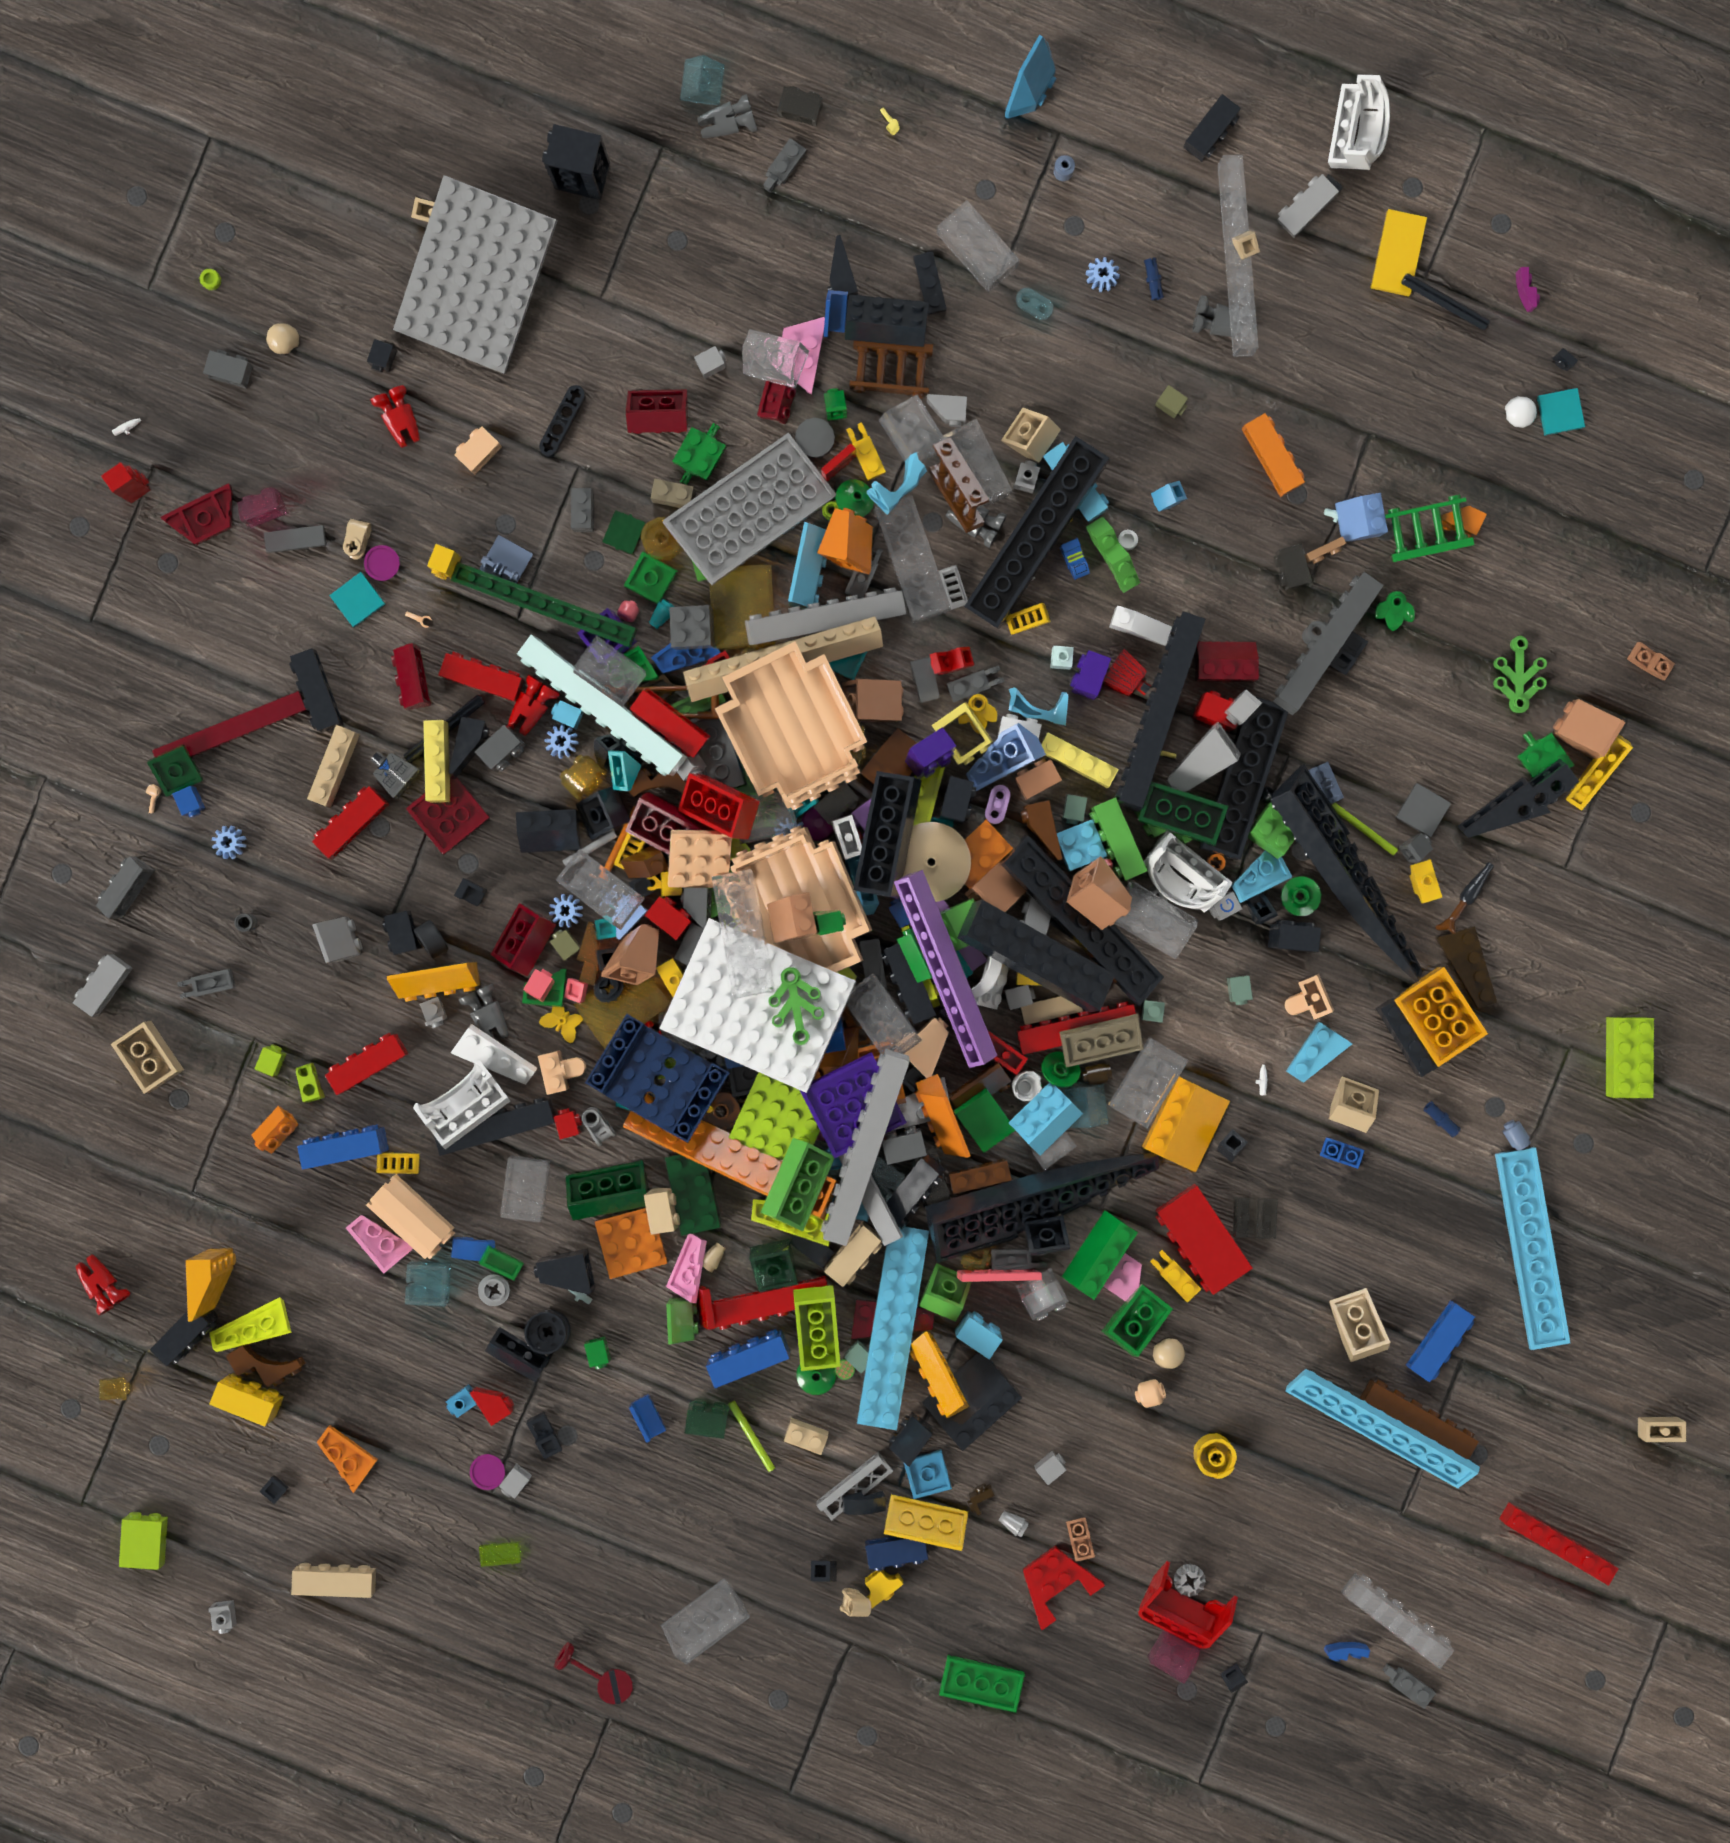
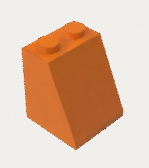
(848, 541)

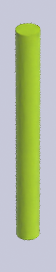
(1364, 829)
(751, 1436)

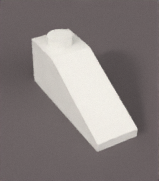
(1140, 625)

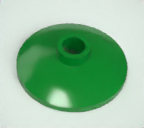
(846, 499)
(1310, 900)
(1055, 1062)
(813, 1386)

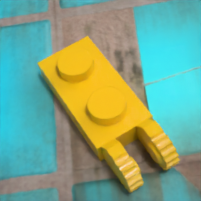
(866, 454)
(1177, 1277)

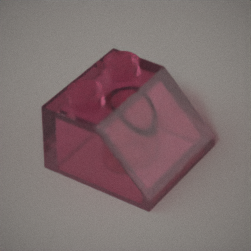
(261, 507)
(1174, 1656)

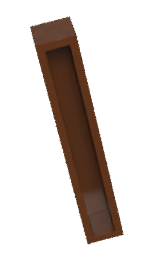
(1419, 1419)

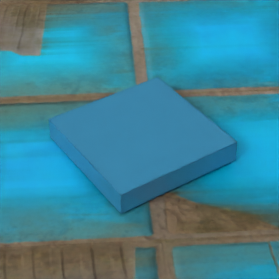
(928, 1474)

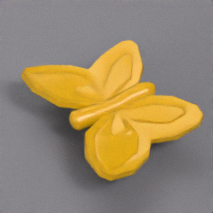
(563, 1021)

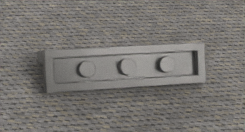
(864, 1470)

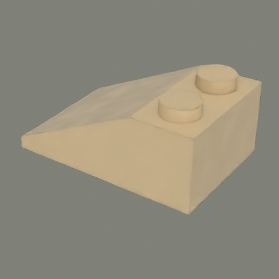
(1359, 1325)

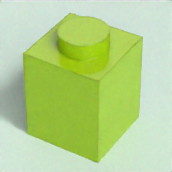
(270, 1060)

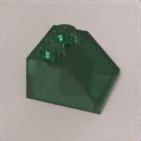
(773, 1265)

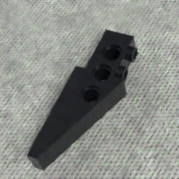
(1504, 808)

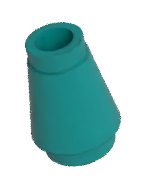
(661, 614)

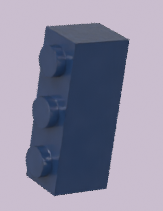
(894, 1551)

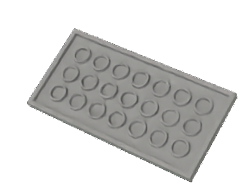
(749, 509)

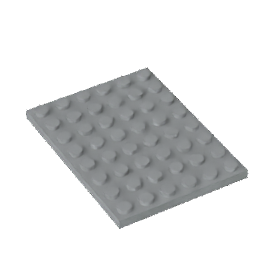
(475, 274)

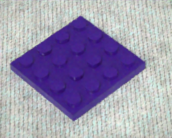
(839, 1098)

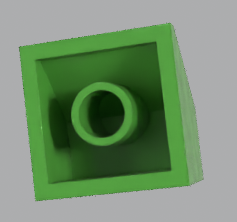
(954, 919)
(945, 1293)
(681, 1320)

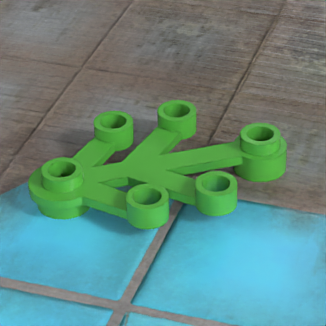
(1518, 677)
(794, 1003)

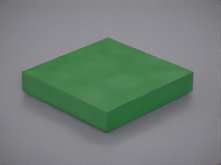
(650, 578)

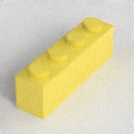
(1078, 760)
(436, 761)

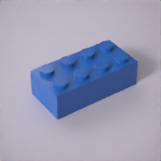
(342, 1148)
(748, 1358)

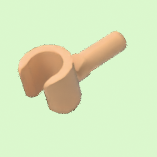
(420, 619)
(155, 792)

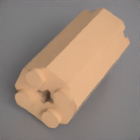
(411, 1217)

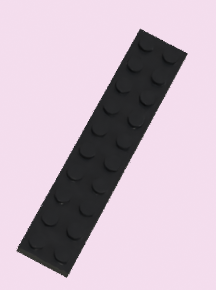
(1106, 947)

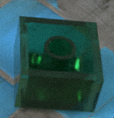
(707, 1419)

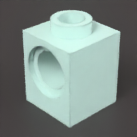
(1061, 657)

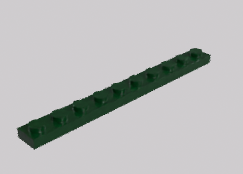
(544, 604)

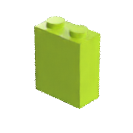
(143, 1541)

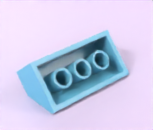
(807, 568)

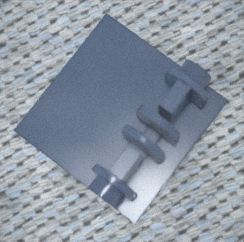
(506, 560)
(1326, 780)

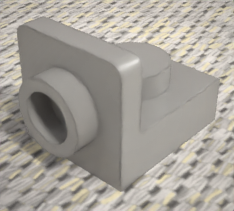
(433, 1012)

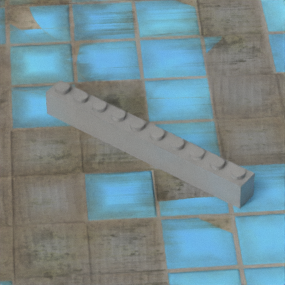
(865, 1147)

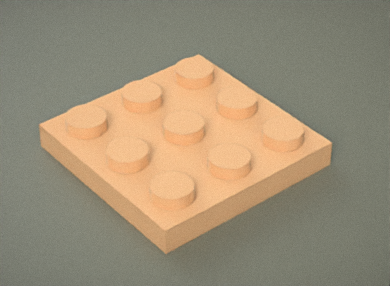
(697, 857)

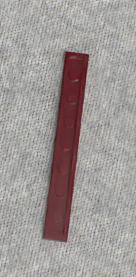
(238, 725)

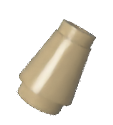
(713, 1257)

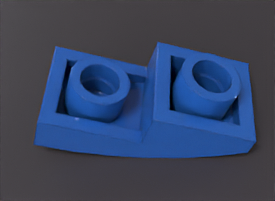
(1342, 1153)
(469, 1249)
(1341, 1650)

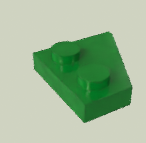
(556, 994)

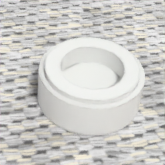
(1128, 539)

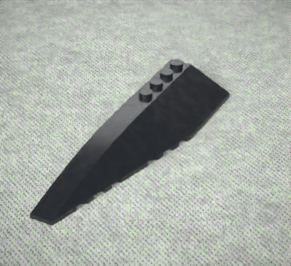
(999, 1211)

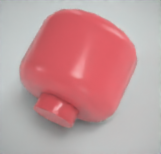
(628, 611)

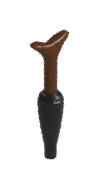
(1467, 897)

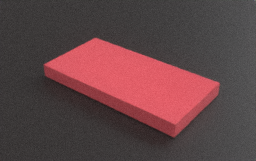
(998, 1275)

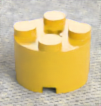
(1225, 1460)

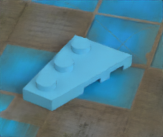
(1261, 876)
(1317, 1052)

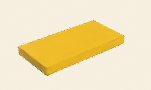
(1398, 251)
(926, 1522)

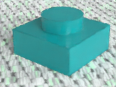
(604, 929)

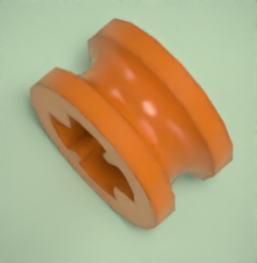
(1219, 858)

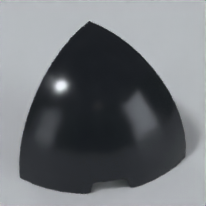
(609, 742)

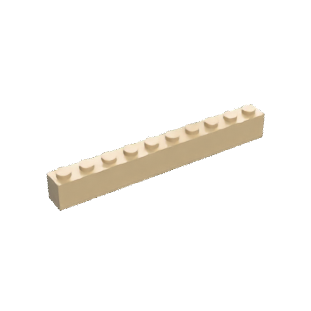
(834, 643)

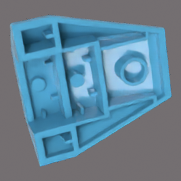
(1032, 80)

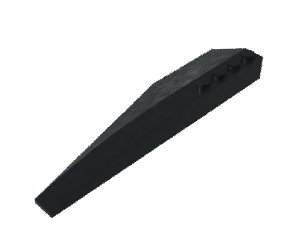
(1326, 843)

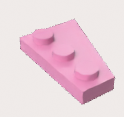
(378, 1242)
(688, 1268)

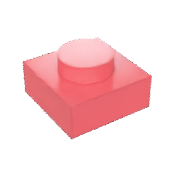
(575, 990)

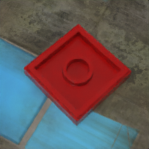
(838, 462)
(705, 1308)

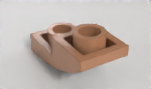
(1651, 662)
(1080, 1539)

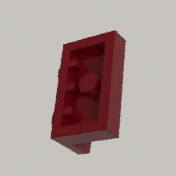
(776, 402)

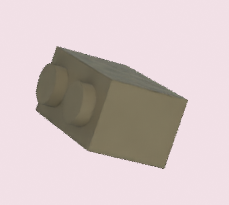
(671, 493)

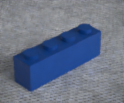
(1440, 1341)

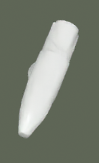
(126, 427)
(1262, 1080)

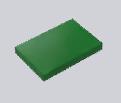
(984, 1120)

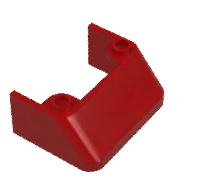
(1182, 1615)

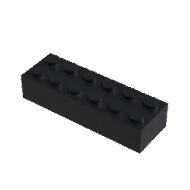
(887, 834)

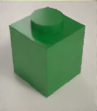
(597, 1352)

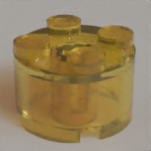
(662, 551)
(582, 777)

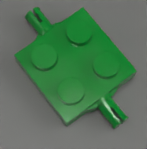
(699, 454)
(1542, 754)

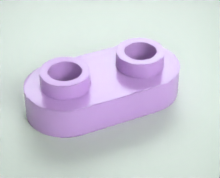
(996, 804)

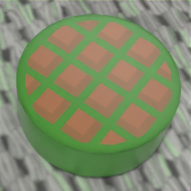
(845, 1371)

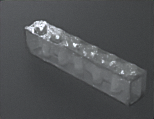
(1397, 1620)

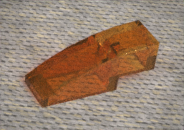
(588, 955)

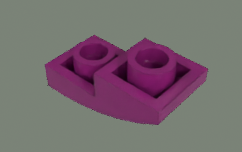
(1528, 295)

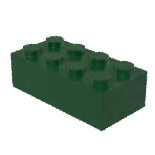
(1183, 813)
(694, 1194)

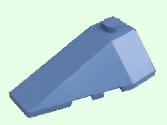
(1010, 752)

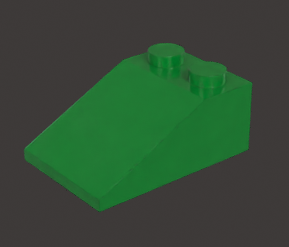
(1137, 1320)

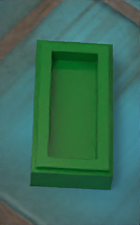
(501, 1262)

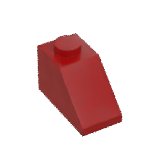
(492, 1404)

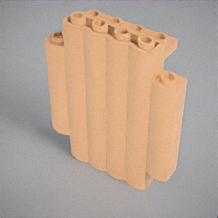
(791, 726)
(796, 867)

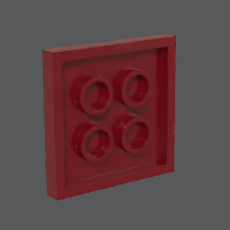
(449, 821)

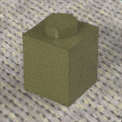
(1172, 402)
(565, 944)

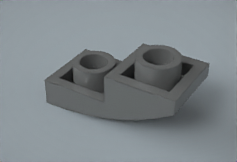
(924, 679)

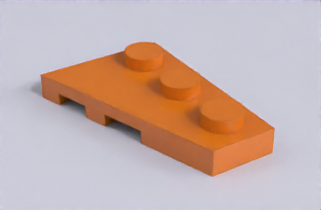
(347, 1456)

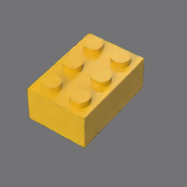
(246, 1399)

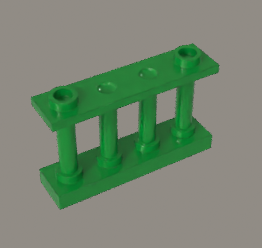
(1442, 544)

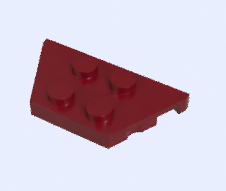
(203, 516)

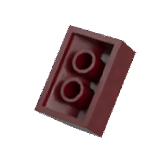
(657, 411)
(1227, 662)
(411, 677)
(523, 939)

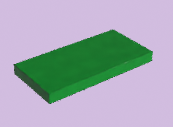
(981, 1683)

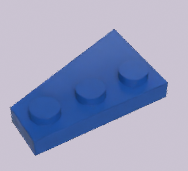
(672, 660)

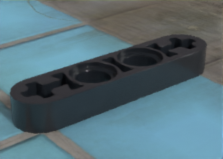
(558, 419)

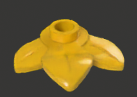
(984, 713)

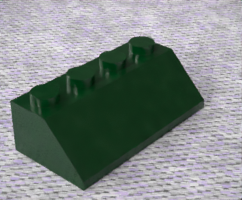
(606, 1190)

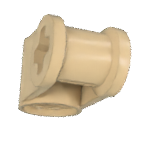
(356, 535)
(855, 1603)

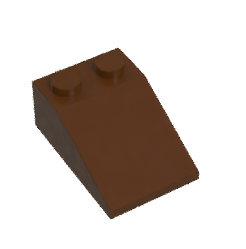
(890, 757)
(1041, 824)
(835, 1060)

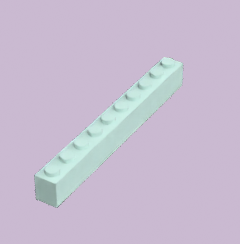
(608, 713)

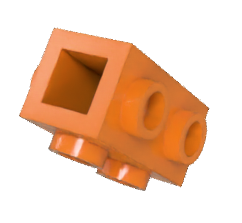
(274, 1130)

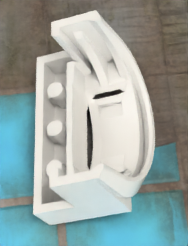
(1373, 125)
(1208, 881)
(989, 989)
(463, 1106)

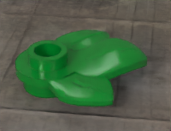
(1393, 613)

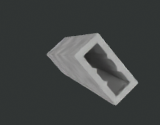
(1206, 759)

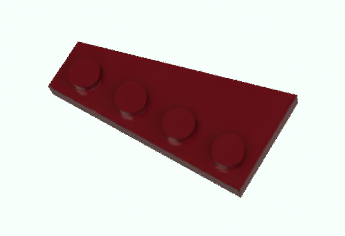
(865, 1314)

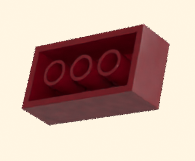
(656, 818)

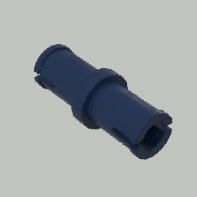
(1153, 279)
(1441, 1119)

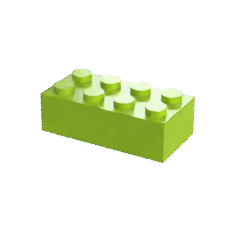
(1629, 1057)
(816, 1328)

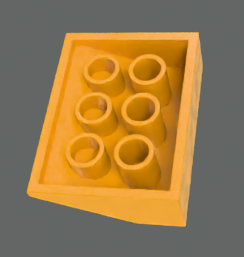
(435, 980)
(1440, 1015)
(1185, 1124)
(206, 1279)
(938, 1374)

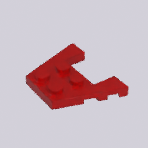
(1051, 1575)

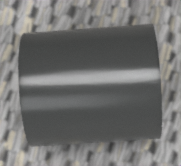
(238, 922)

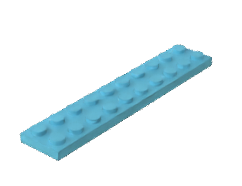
(1532, 1248)
(892, 1330)
(1382, 1428)

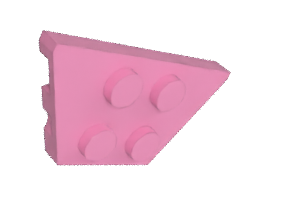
(811, 336)
(1125, 1277)

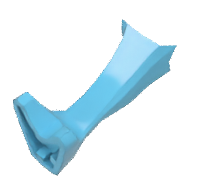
(888, 500)
(1021, 705)

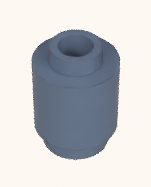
(1066, 173)
(1516, 1135)

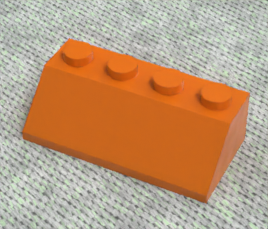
(942, 1117)

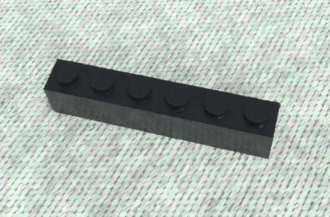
(505, 1124)

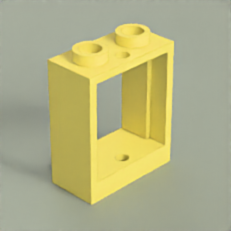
(953, 715)

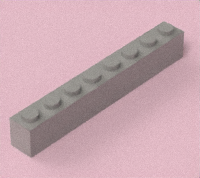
(824, 617)

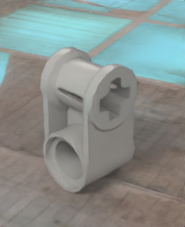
(598, 1126)

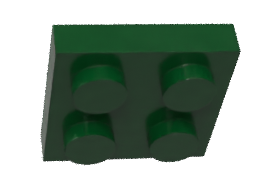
(175, 770)

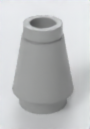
(1014, 1523)

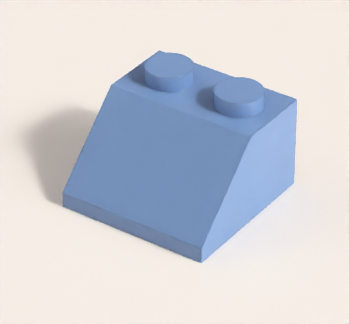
(1361, 517)

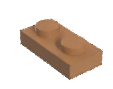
(1318, 555)

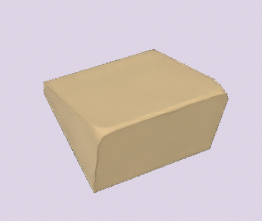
(1246, 244)

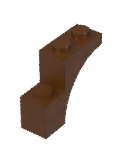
(644, 783)
(272, 1372)

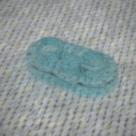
(1035, 302)

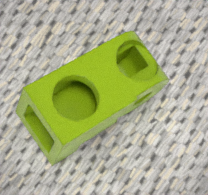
(309, 1083)

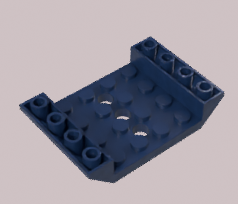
(634, 1062)

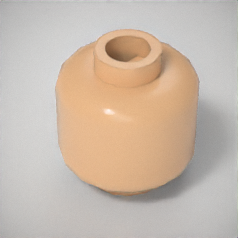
(1150, 1393)

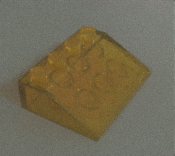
(737, 597)
(638, 1001)

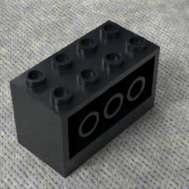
(576, 161)

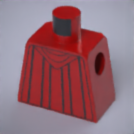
(1126, 675)

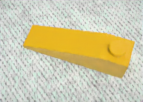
(1598, 772)

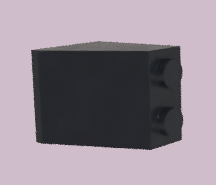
(567, 1271)

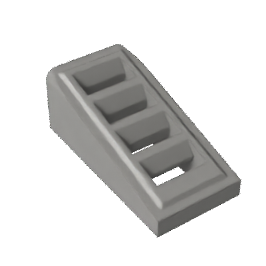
(953, 569)

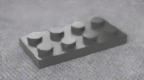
(720, 755)

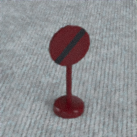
(612, 1686)

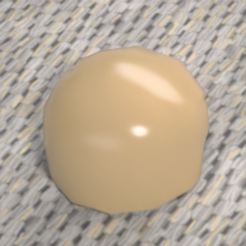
(282, 338)
(1169, 1353)

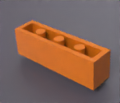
(1273, 454)

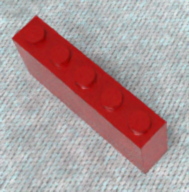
(1203, 1239)

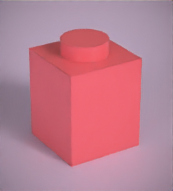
(539, 984)

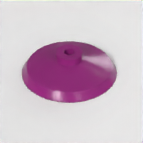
(381, 562)
(817, 825)
(487, 1472)

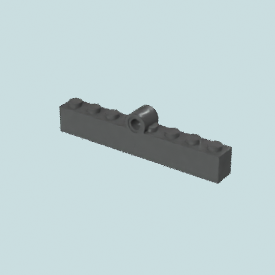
(1327, 642)

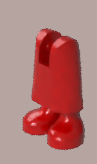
(399, 417)
(529, 707)
(99, 1282)

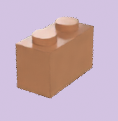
(1037, 779)

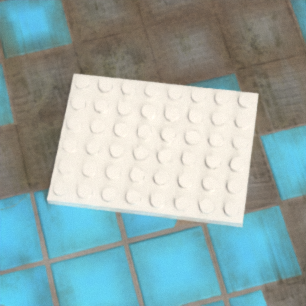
(743, 1027)

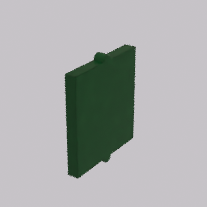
(623, 532)

